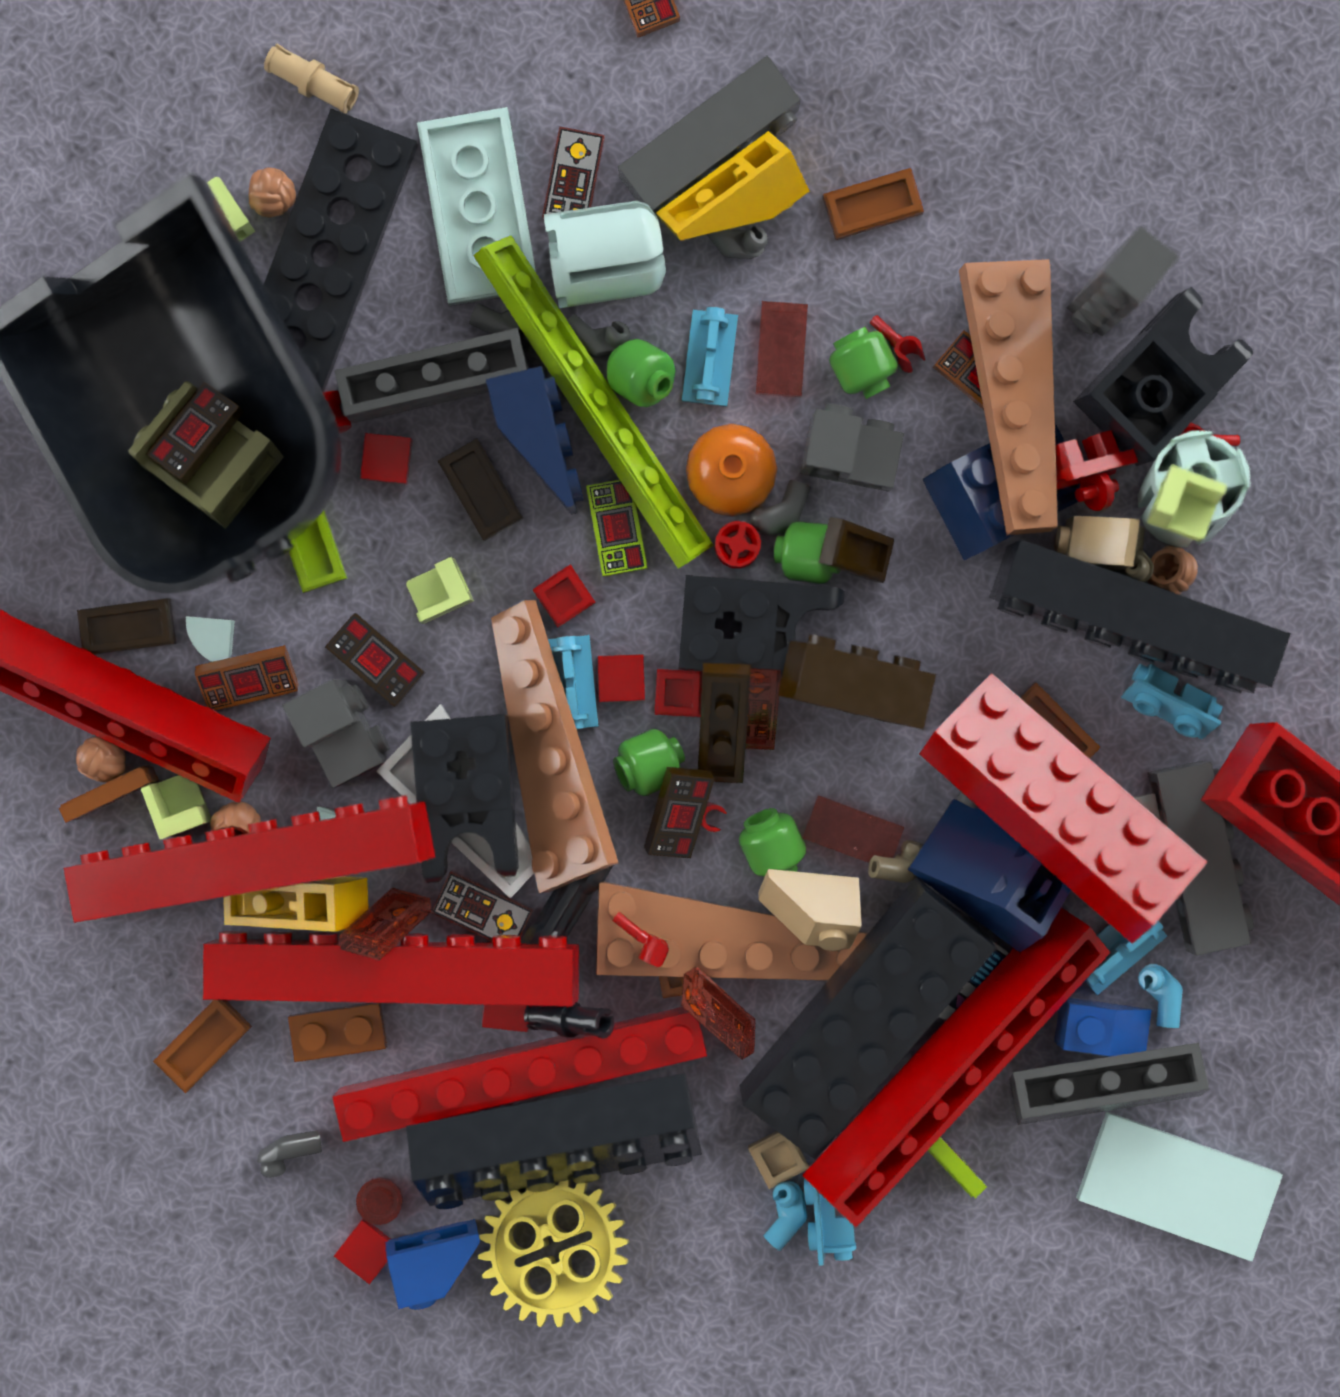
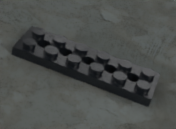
(356, 241)

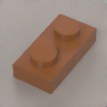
(337, 1032)

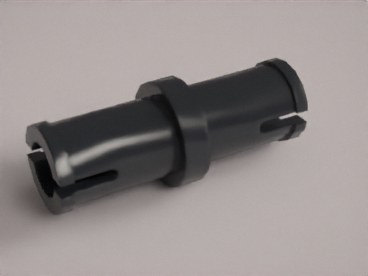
(570, 1020)

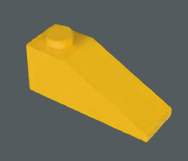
(740, 192)
(312, 905)

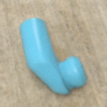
(1166, 991)
(791, 1214)

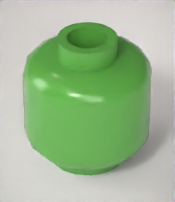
(863, 362)
(640, 372)
(801, 551)
(644, 761)
(771, 842)

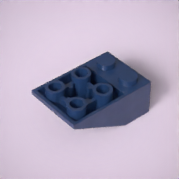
(526, 418)
(971, 503)
(990, 876)

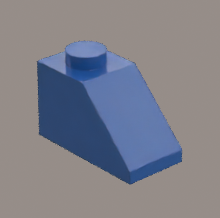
(1102, 1027)
(429, 1262)

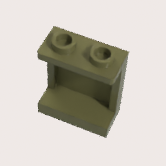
(227, 475)

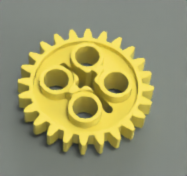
(567, 1289)

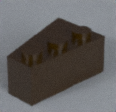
(857, 682)

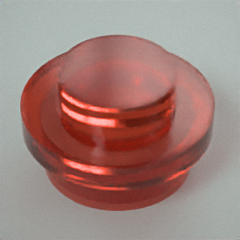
(379, 1201)

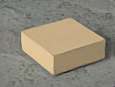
(777, 1159)

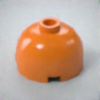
(731, 469)

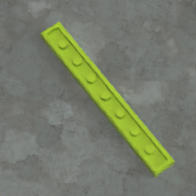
(593, 400)

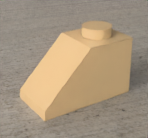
(1099, 541)
(814, 906)

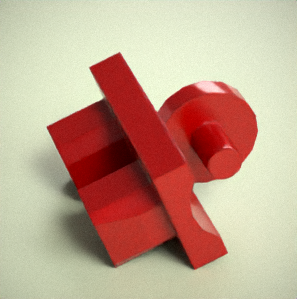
(1093, 475)

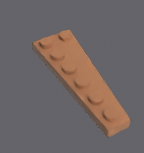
(1014, 364)
(555, 782)
(705, 936)

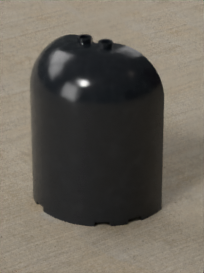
(107, 349)

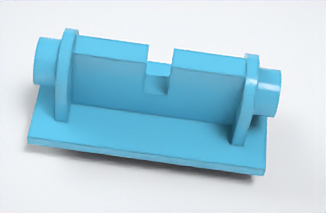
(710, 357)
(576, 673)
(1191, 713)
(1122, 954)
(829, 1231)

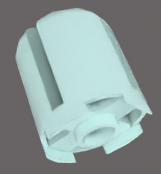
(605, 253)
(1204, 456)

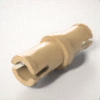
(311, 78)

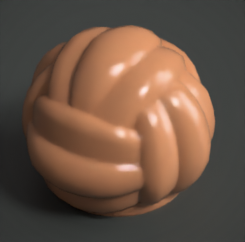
(271, 192)
(1173, 569)
(100, 759)
(235, 815)

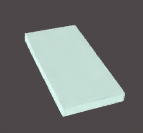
(473, 196)
(1179, 1186)

